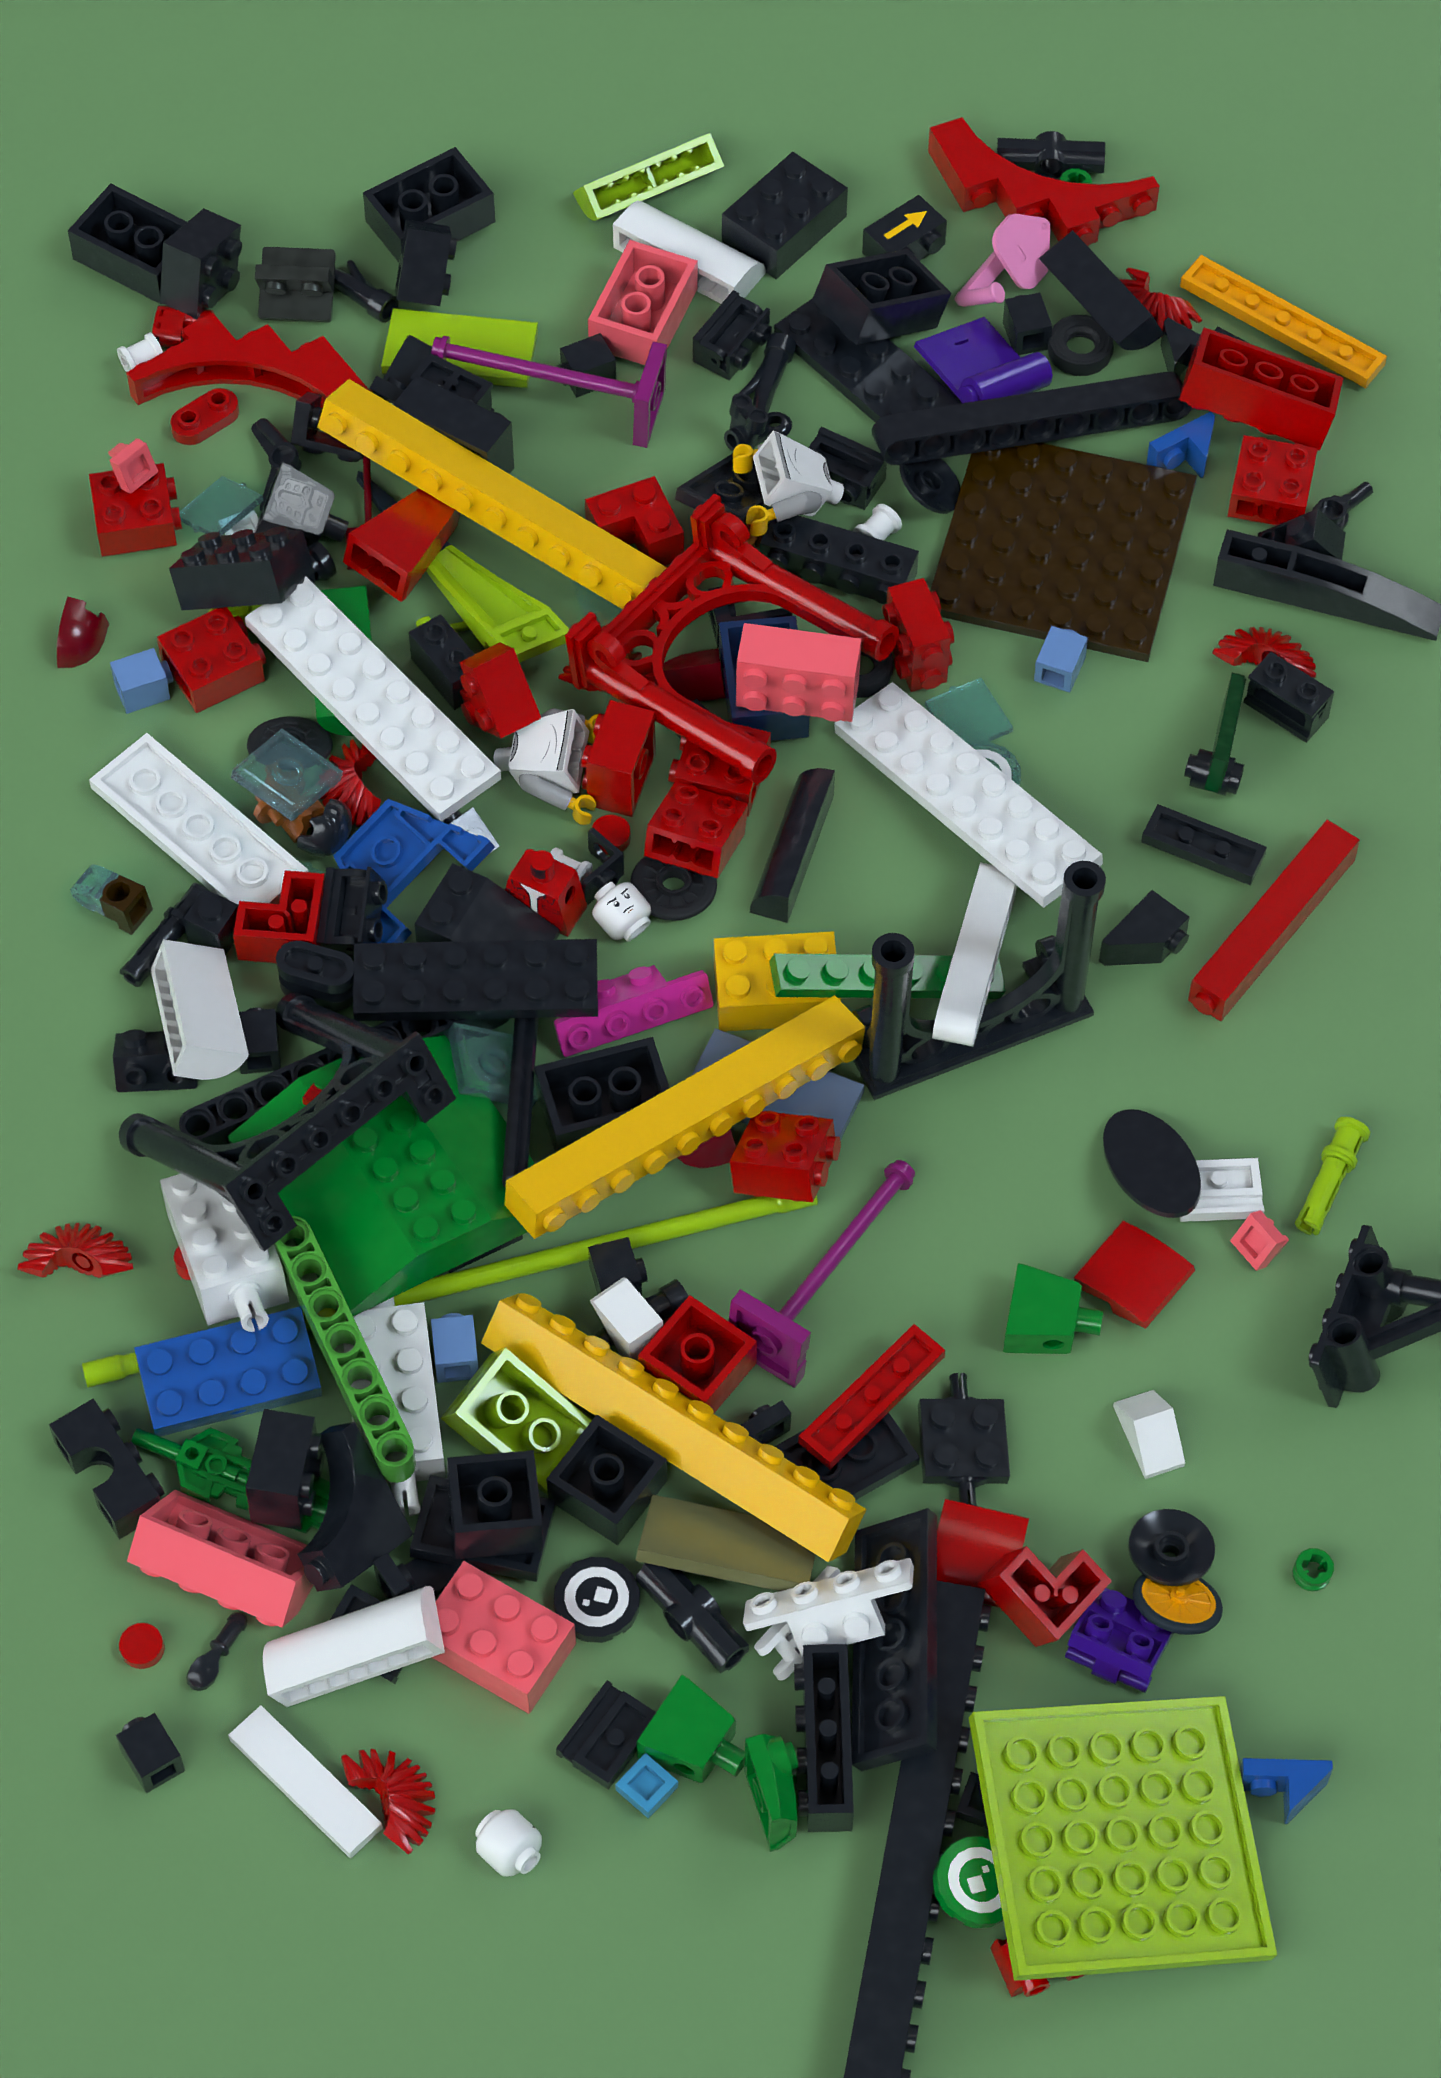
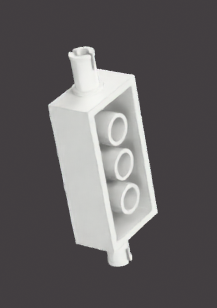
(222, 1256)
(402, 1354)

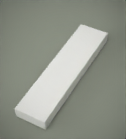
(305, 1781)

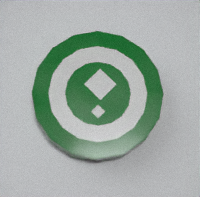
(968, 1883)

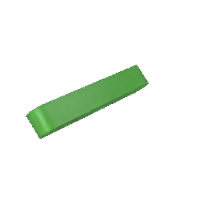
(351, 1365)

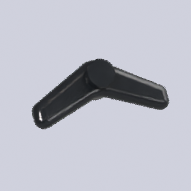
(276, 448)

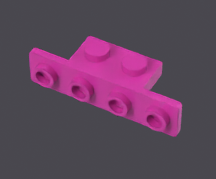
(634, 1005)

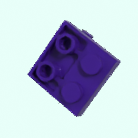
(1117, 1641)

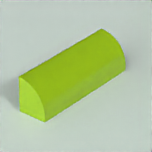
(649, 177)

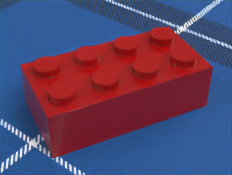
(1261, 389)

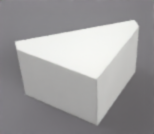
(626, 1317)
(1151, 1433)

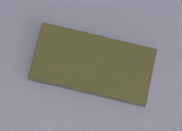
(721, 1545)

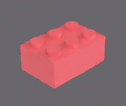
(643, 300)
(798, 672)
(501, 1637)

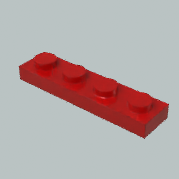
(871, 1396)

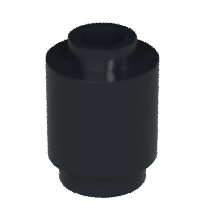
(1198, 767)

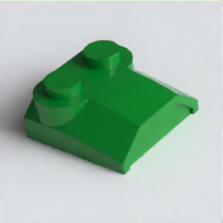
(771, 1779)

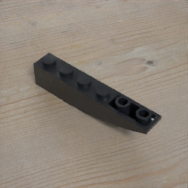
(1322, 585)

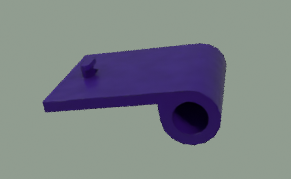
(982, 364)

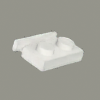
(1228, 1190)

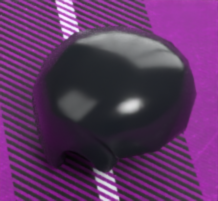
(329, 830)

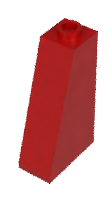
(401, 542)

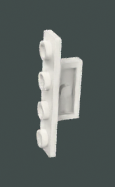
(832, 1609)

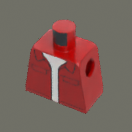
(548, 889)

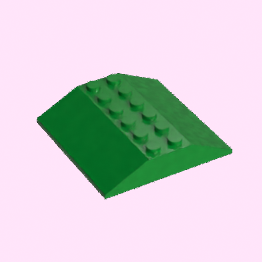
(400, 1192)

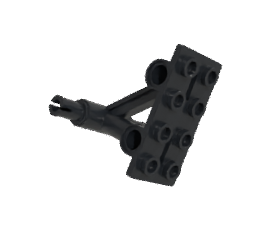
(1354, 1325)

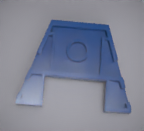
(399, 846)

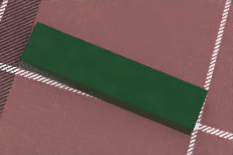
(1225, 733)

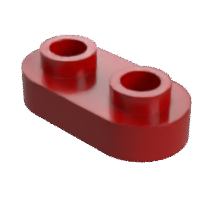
(207, 416)

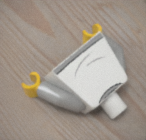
(790, 479)
(548, 760)

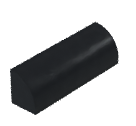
(1101, 293)
(794, 844)

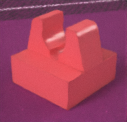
(132, 464)
(1259, 1240)

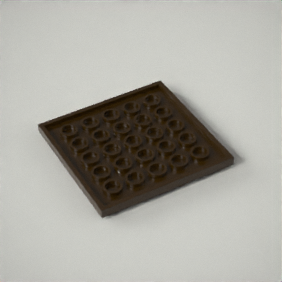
(1064, 545)

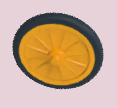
(1178, 1609)

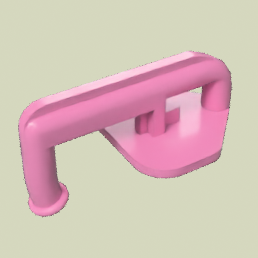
(1017, 248)

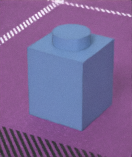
(1060, 658)
(141, 680)
(454, 1347)

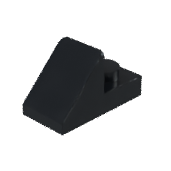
(1177, 345)

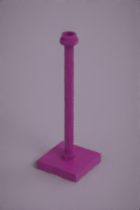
(645, 394)
(779, 1339)

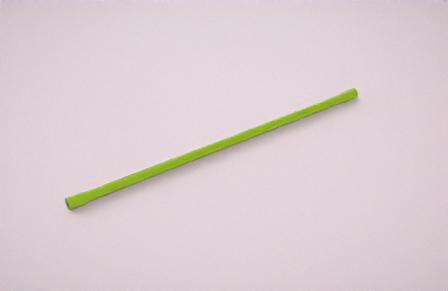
(120, 1366)

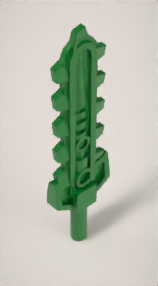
(215, 1465)

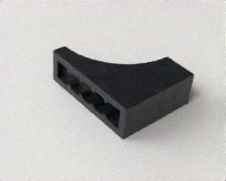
(359, 1517)

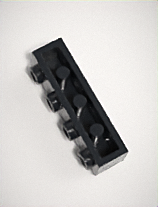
(838, 557)
(827, 1738)

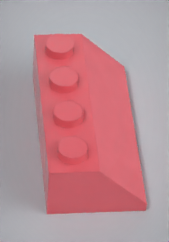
(221, 1558)

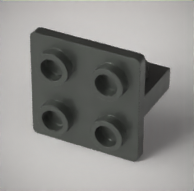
(296, 284)

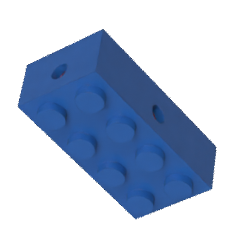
(227, 1372)

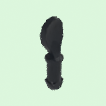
(206, 1667)

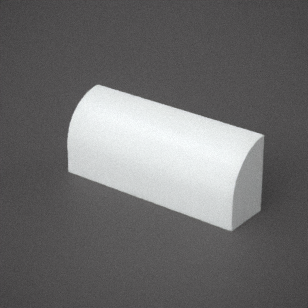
(719, 266)
(198, 1010)
(353, 1647)

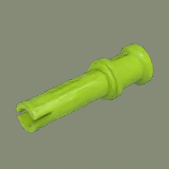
(1337, 1161)

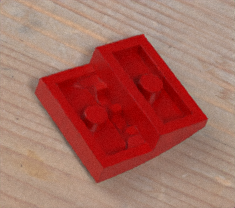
(1134, 1274)
(973, 1541)

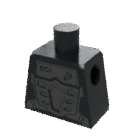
(300, 504)

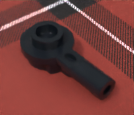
(1337, 507)

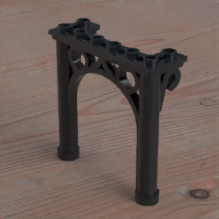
(1041, 1005)
(260, 1167)

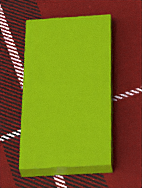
(481, 333)

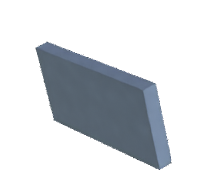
(828, 1098)

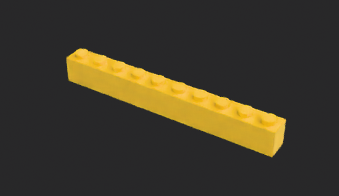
(487, 494)
(683, 1117)
(677, 1427)

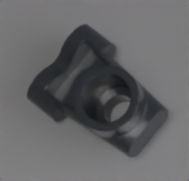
(747, 423)

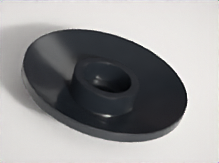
(931, 484)
(1175, 1533)

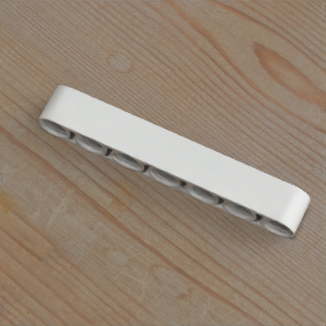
(975, 957)

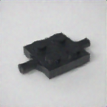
(963, 1440)

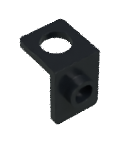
(609, 871)

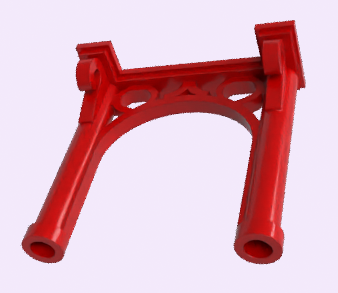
(720, 552)

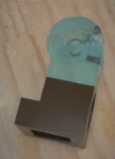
(113, 897)

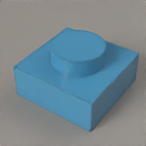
(646, 1785)

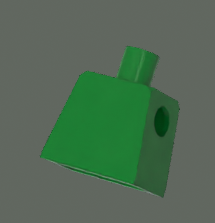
(1046, 1313)
(691, 1734)

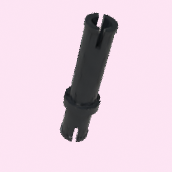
(170, 928)

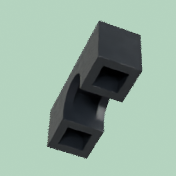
(91, 1438)

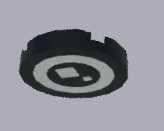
(597, 1598)

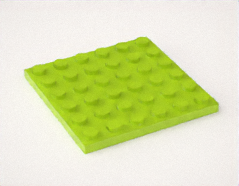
(1121, 1837)

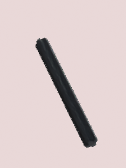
(520, 1097)

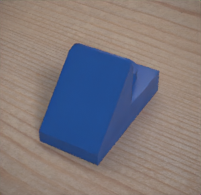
(1186, 443)
(1295, 1778)

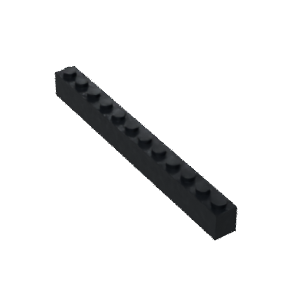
(913, 1849)

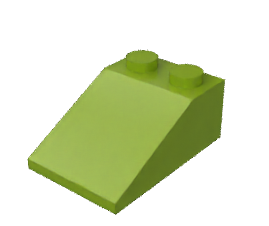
(515, 1411)

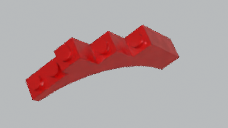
(984, 177)
(257, 359)

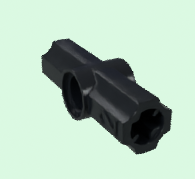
(1053, 154)
(693, 1615)

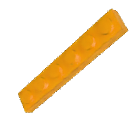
(1283, 321)

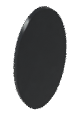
(1152, 1163)

